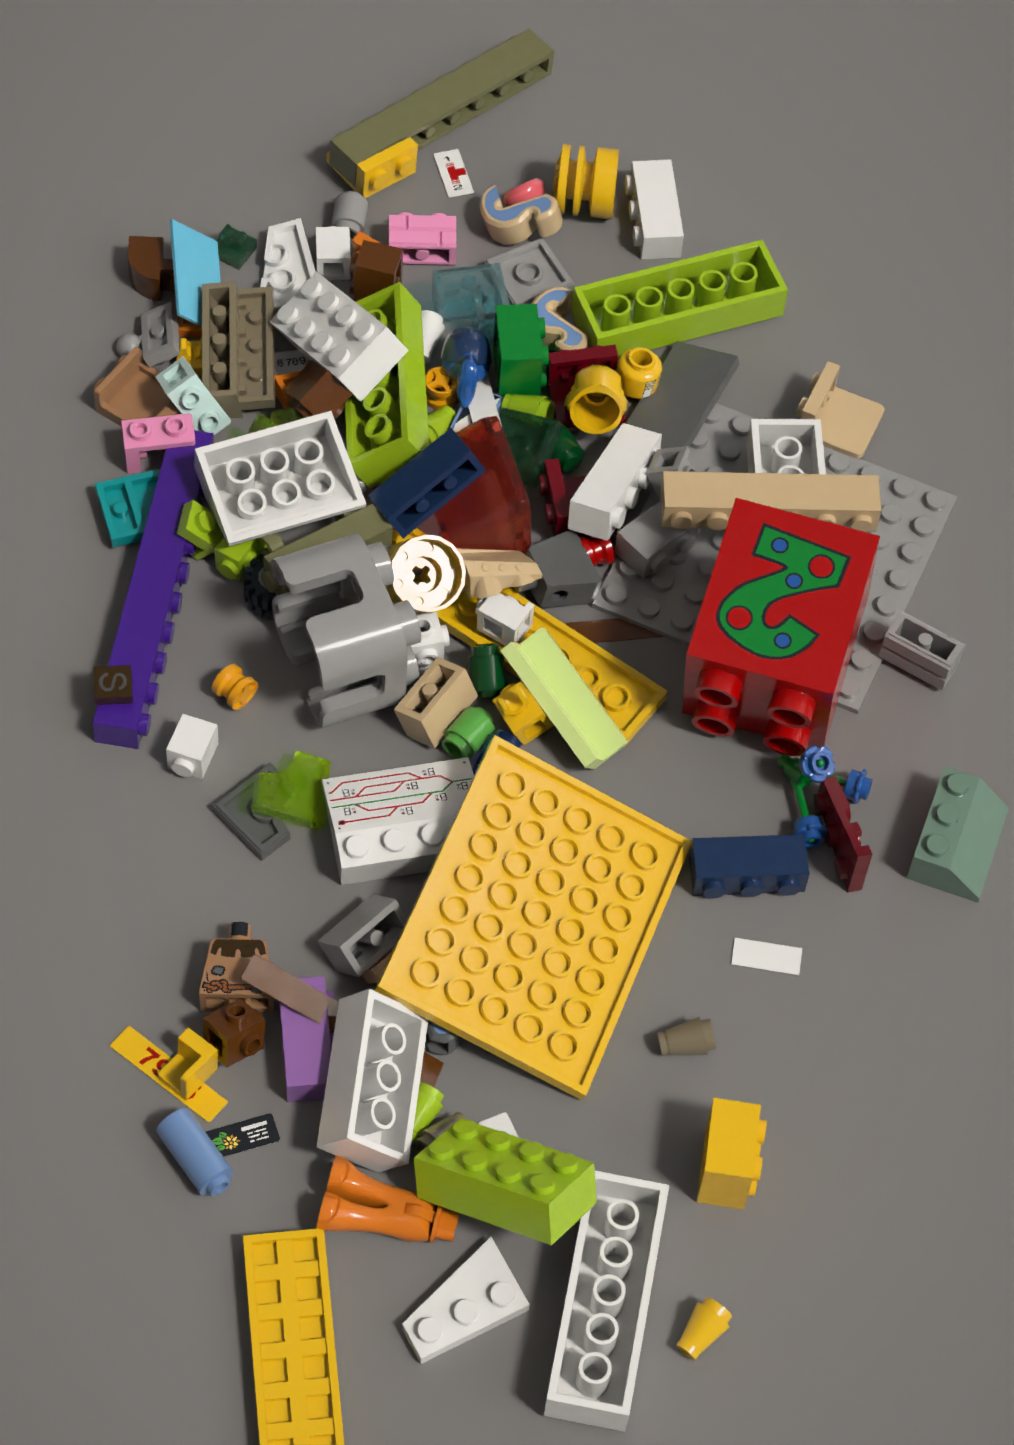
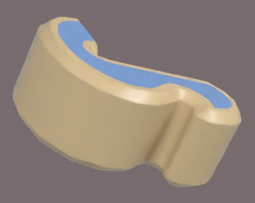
(521, 219)
(560, 334)

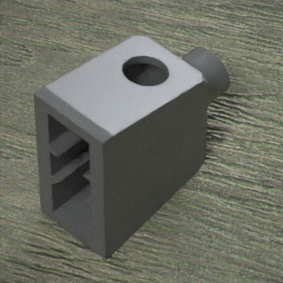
(565, 570)

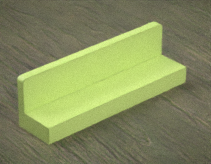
(565, 698)

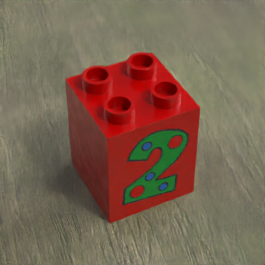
(777, 627)

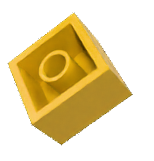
(731, 1153)

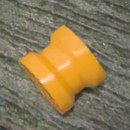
(438, 379)
(234, 686)

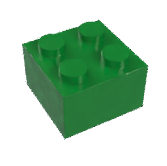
(519, 350)

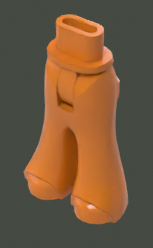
(368, 1205)

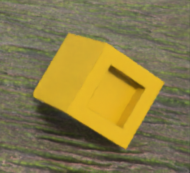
(191, 1065)

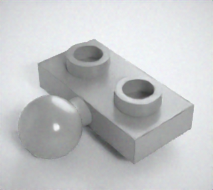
(158, 338)

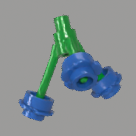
(815, 766)

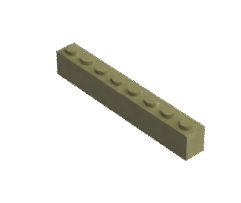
(446, 102)

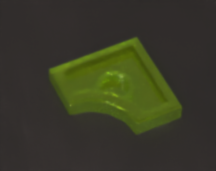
(294, 792)

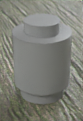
(350, 212)

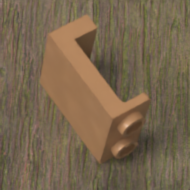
(132, 391)

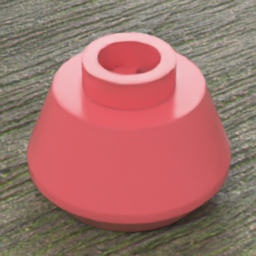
(524, 192)

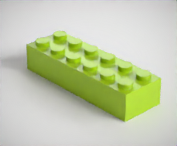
(681, 299)
(393, 418)

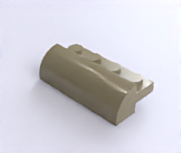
(238, 346)

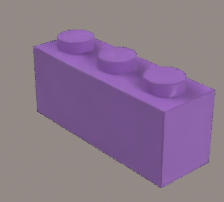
(306, 1049)

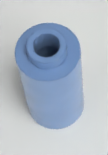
(195, 1152)

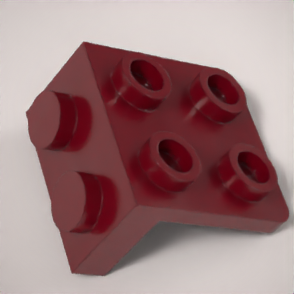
(563, 370)
(558, 493)

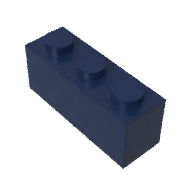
(427, 482)
(748, 865)

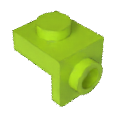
(199, 528)

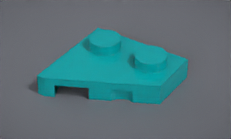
(126, 505)

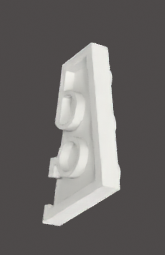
(286, 261)
(466, 1305)

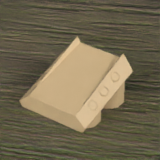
(494, 570)

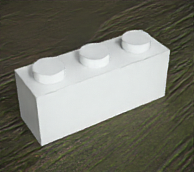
(654, 209)

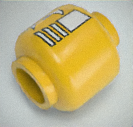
(639, 372)

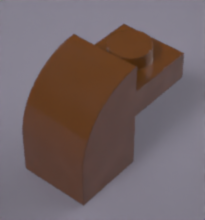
(148, 267)

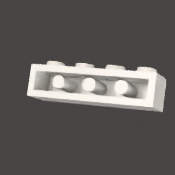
(614, 482)

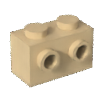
(435, 702)

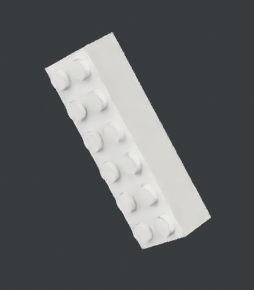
(607, 1303)

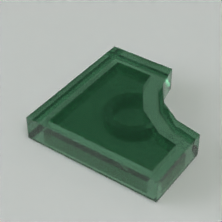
(530, 442)

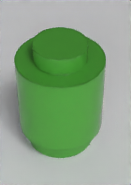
(468, 733)

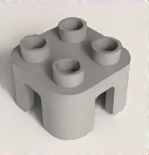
(349, 624)

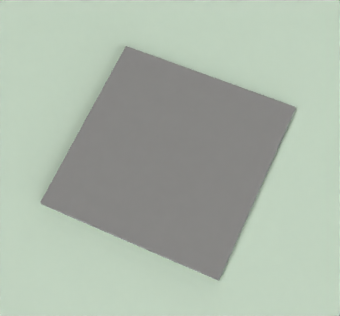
(907, 528)

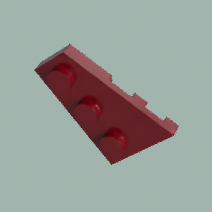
(851, 858)

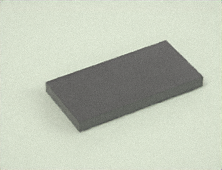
(685, 394)

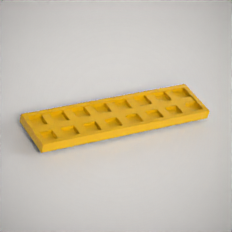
(292, 1339)

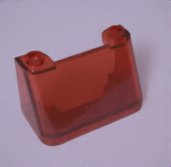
(495, 506)

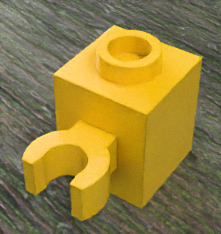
(522, 712)

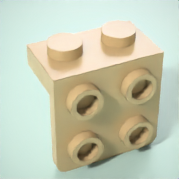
(845, 417)

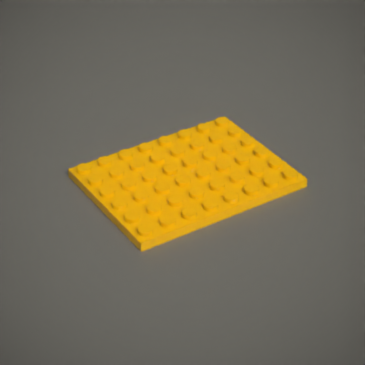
(535, 918)

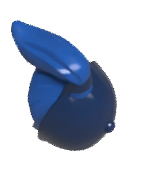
(466, 360)

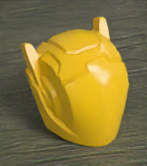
(596, 400)

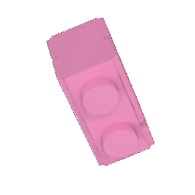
(424, 238)

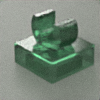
(235, 247)

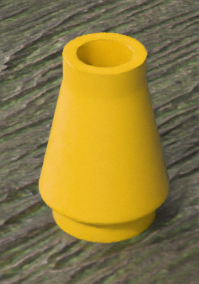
(705, 1325)

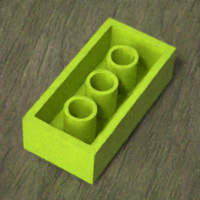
(505, 1181)

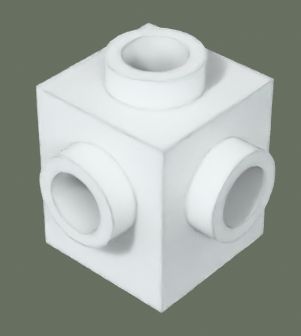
(433, 640)

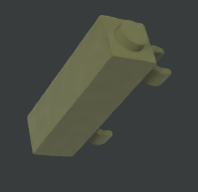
(366, 522)

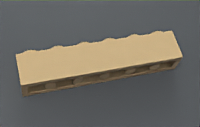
(708, 497)

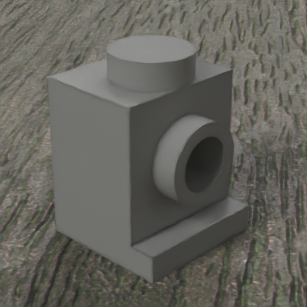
(668, 460)

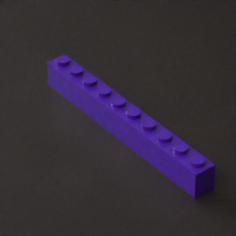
(153, 598)

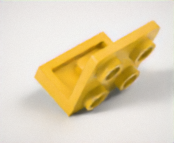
(384, 168)

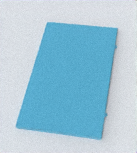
(193, 264)

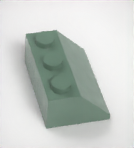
(959, 835)

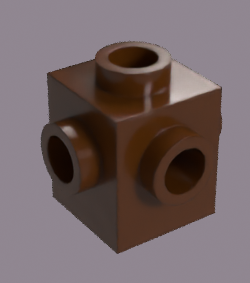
(235, 1031)

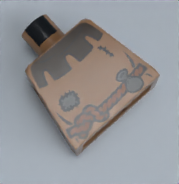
(224, 967)

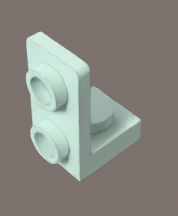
(192, 397)

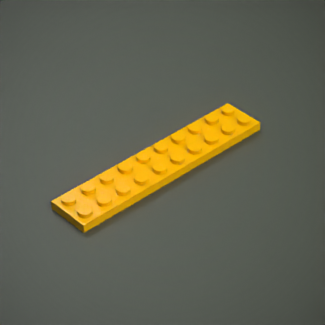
(619, 688)

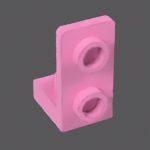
(155, 434)

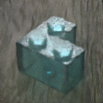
(470, 294)

